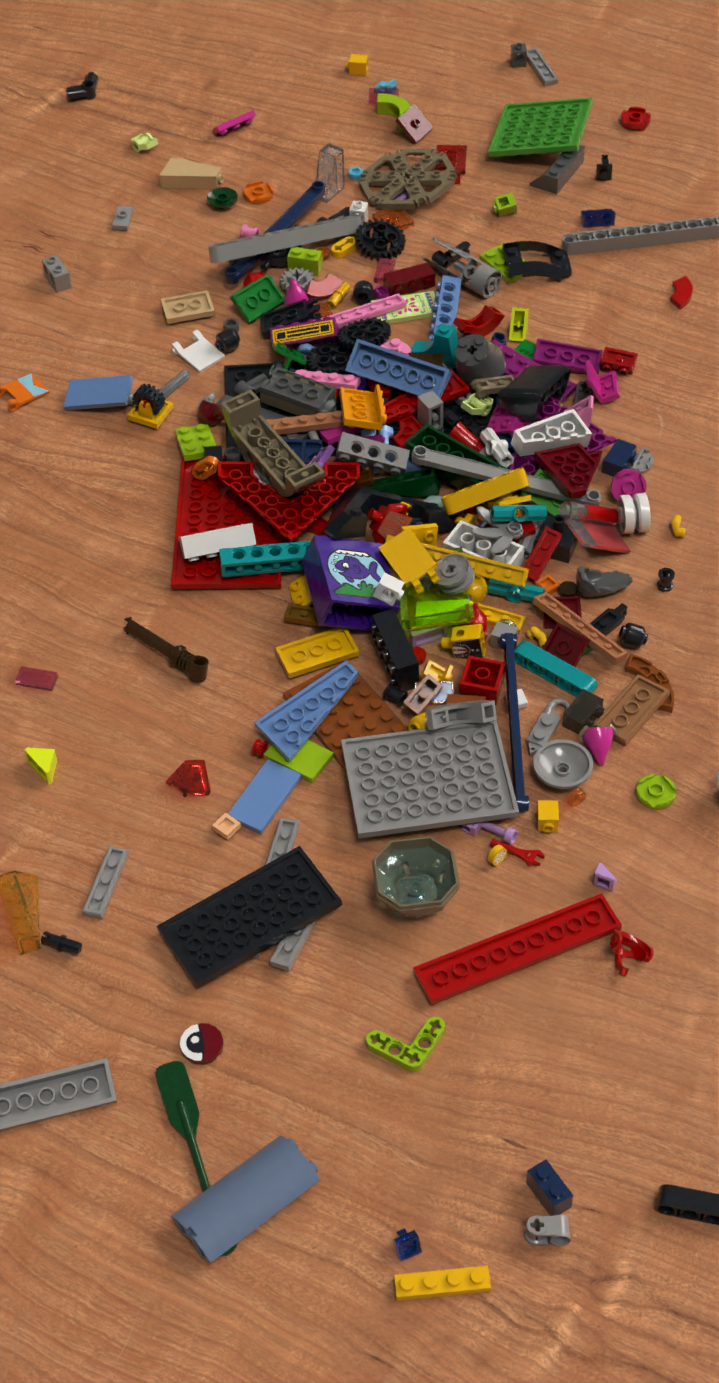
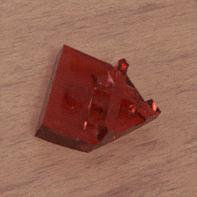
(191, 778)

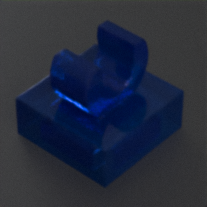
(407, 1244)

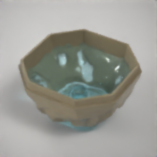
(415, 876)

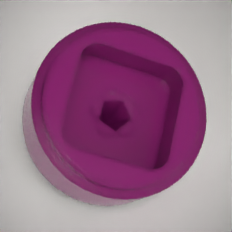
(381, 292)

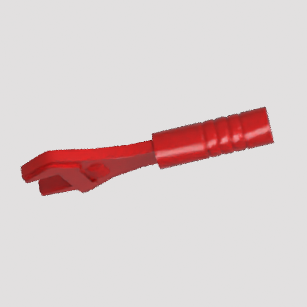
(527, 855)

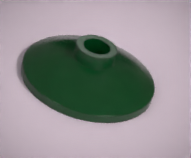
(222, 197)

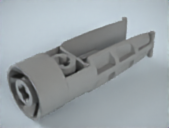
(484, 279)

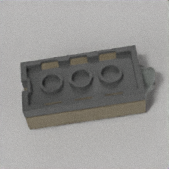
(297, 393)

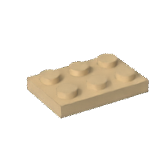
(187, 307)

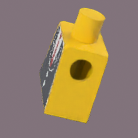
(466, 641)

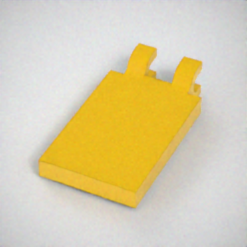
(409, 559)

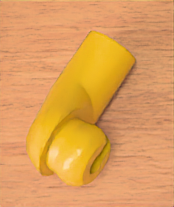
(540, 635)

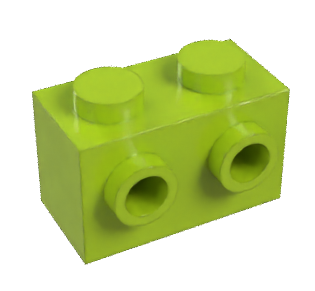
(305, 259)

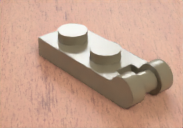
(490, 385)

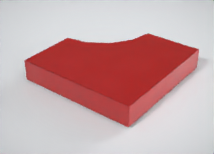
(408, 427)

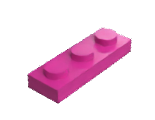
(234, 123)

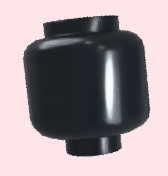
(363, 292)
(227, 340)
(632, 635)

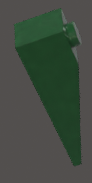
(415, 483)

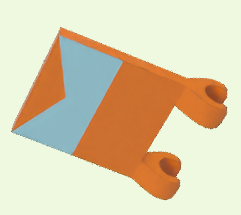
(23, 391)

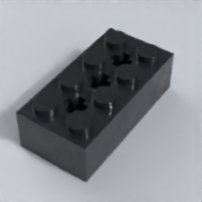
(395, 650)

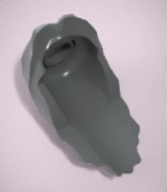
(597, 583)

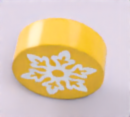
(497, 855)

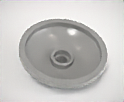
(563, 764)

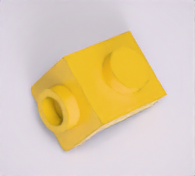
(437, 671)

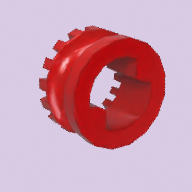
(259, 748)

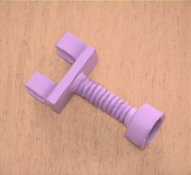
(509, 835)

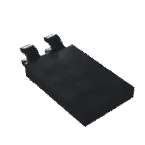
(295, 312)

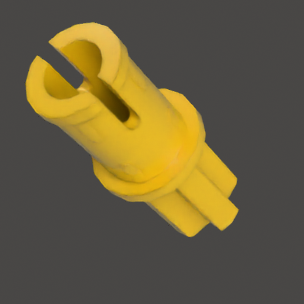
(338, 295)

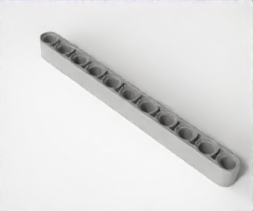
(640, 236)
(284, 238)

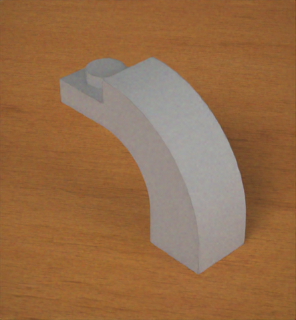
(461, 713)

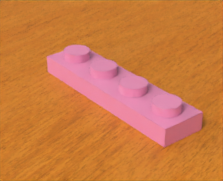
(334, 379)

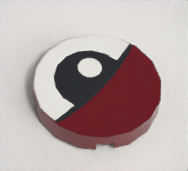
(201, 1043)

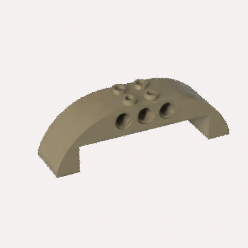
(266, 449)

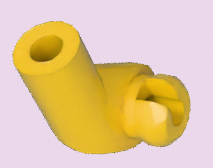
(677, 531)

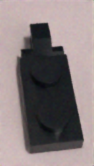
(610, 619)

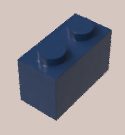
(619, 457)
(549, 1188)

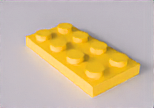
(317, 651)

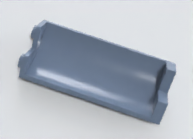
(246, 1198)

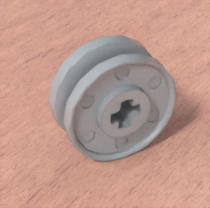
(454, 574)

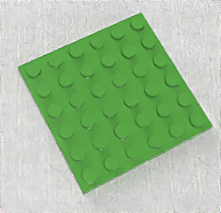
(541, 127)

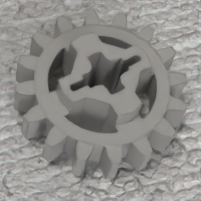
(300, 276)

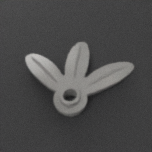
(503, 530)

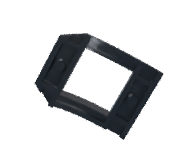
(557, 269)

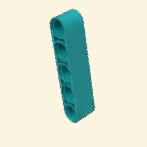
(553, 669)

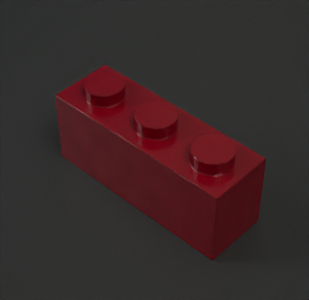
(409, 279)

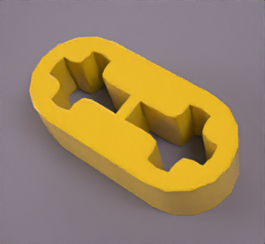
(343, 247)

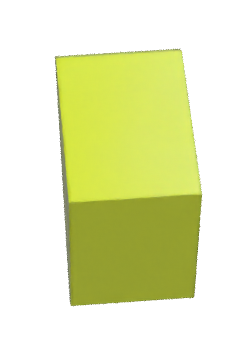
(518, 324)
(42, 761)

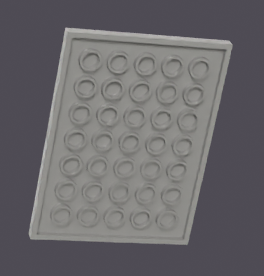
(428, 779)

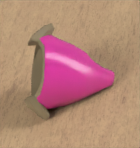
(294, 293)
(598, 741)

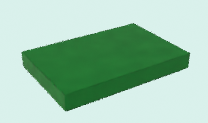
(257, 298)

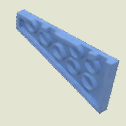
(298, 717)

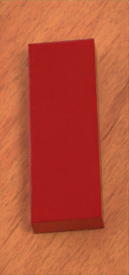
(542, 553)

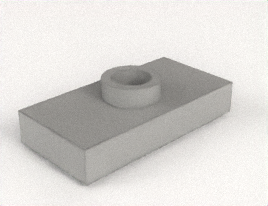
(122, 218)

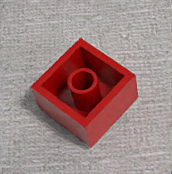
(482, 678)

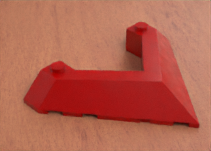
(287, 515)

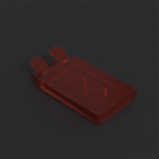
(457, 156)

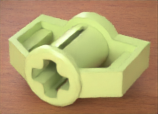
(143, 142)
(477, 405)

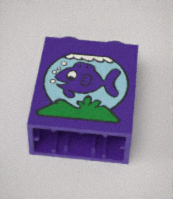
(343, 581)

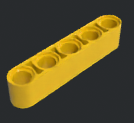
(485, 491)

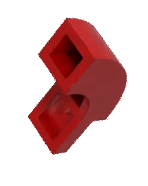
(482, 324)

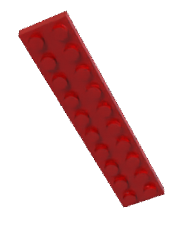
(516, 948)

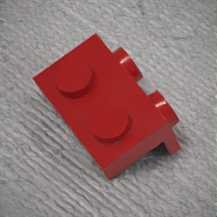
(618, 360)

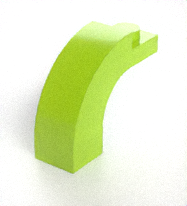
(392, 105)

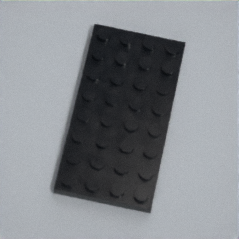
(249, 916)

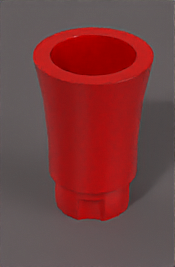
(464, 436)

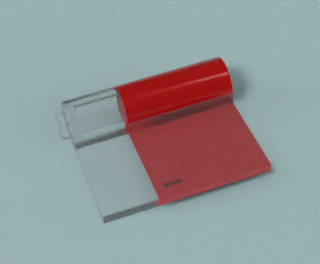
(593, 526)

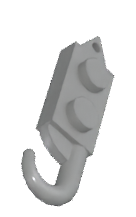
(545, 726)

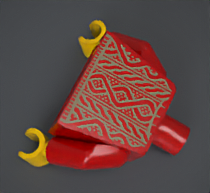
(388, 520)

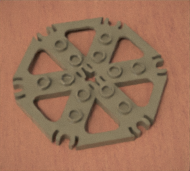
(417, 175)

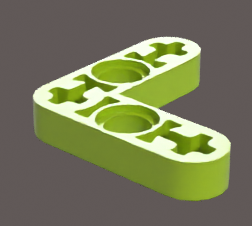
(412, 1051)

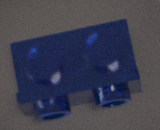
(598, 218)

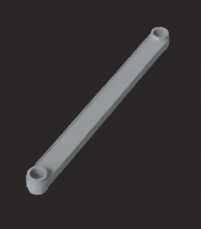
(483, 471)

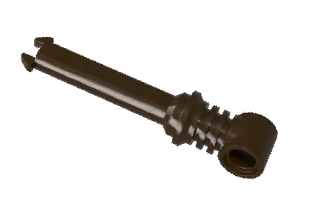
(178, 656)

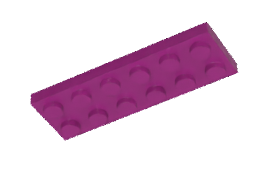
(517, 363)

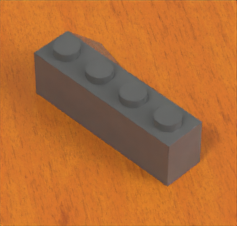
(560, 172)

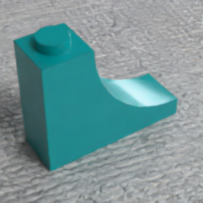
(444, 342)

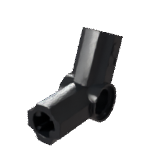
(86, 90)

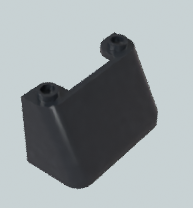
(532, 389)

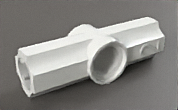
(496, 447)

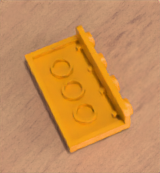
(363, 408)

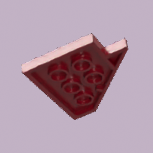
(570, 467)

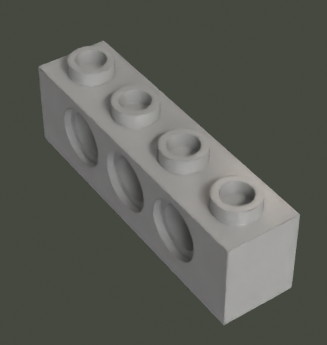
(381, 451)

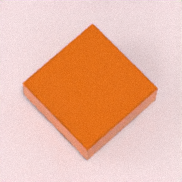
(548, 583)

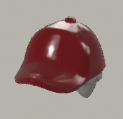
(209, 411)

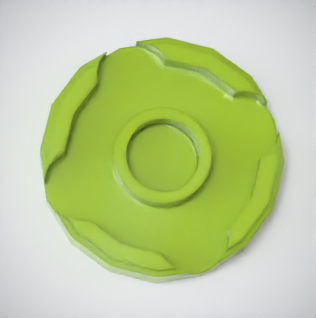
(656, 791)

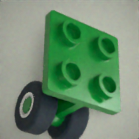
(289, 356)

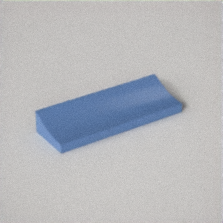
(397, 369)

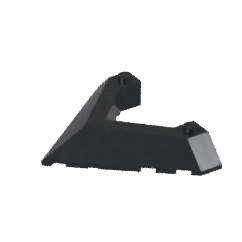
(351, 510)

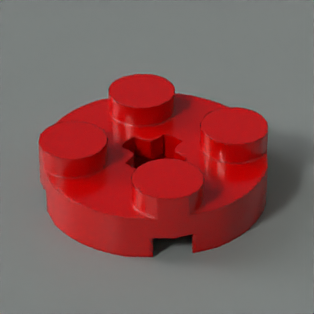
(635, 118)

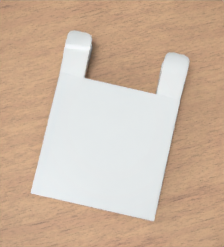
(200, 354)

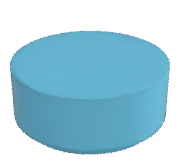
(355, 173)

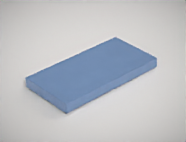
(98, 392)
(265, 796)

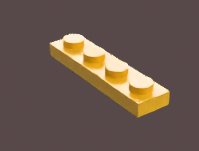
(442, 1283)

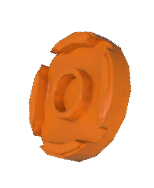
(258, 192)

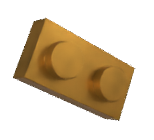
(301, 615)

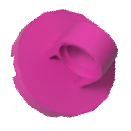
(627, 482)

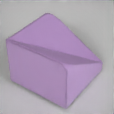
(604, 878)

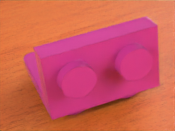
(604, 387)
(506, 422)

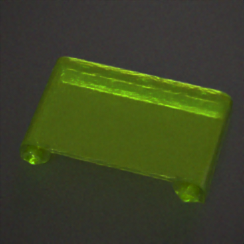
(433, 608)

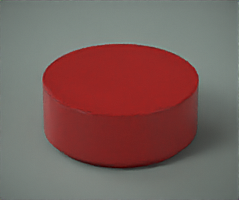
(420, 654)

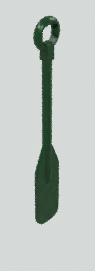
(183, 1113)

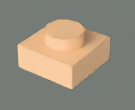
(226, 826)

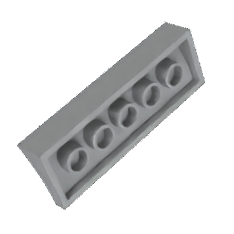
(56, 1094)

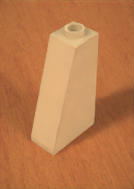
(190, 175)

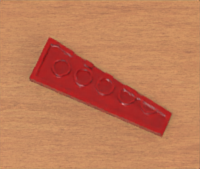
(408, 403)

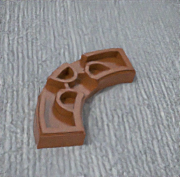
(643, 667)

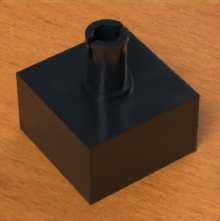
(568, 541)

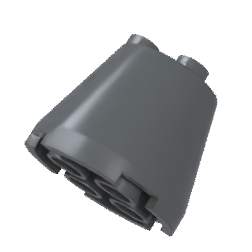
(478, 359)

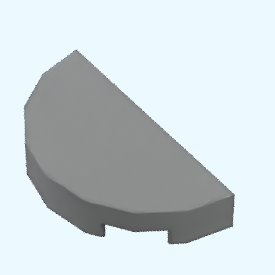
(644, 461)

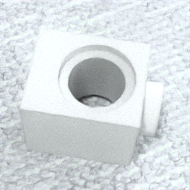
(359, 208)
(389, 589)

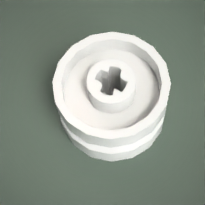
(634, 513)

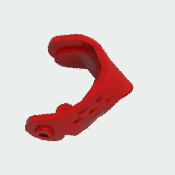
(638, 951)

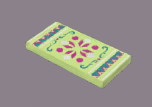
(418, 307)

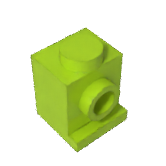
(504, 204)

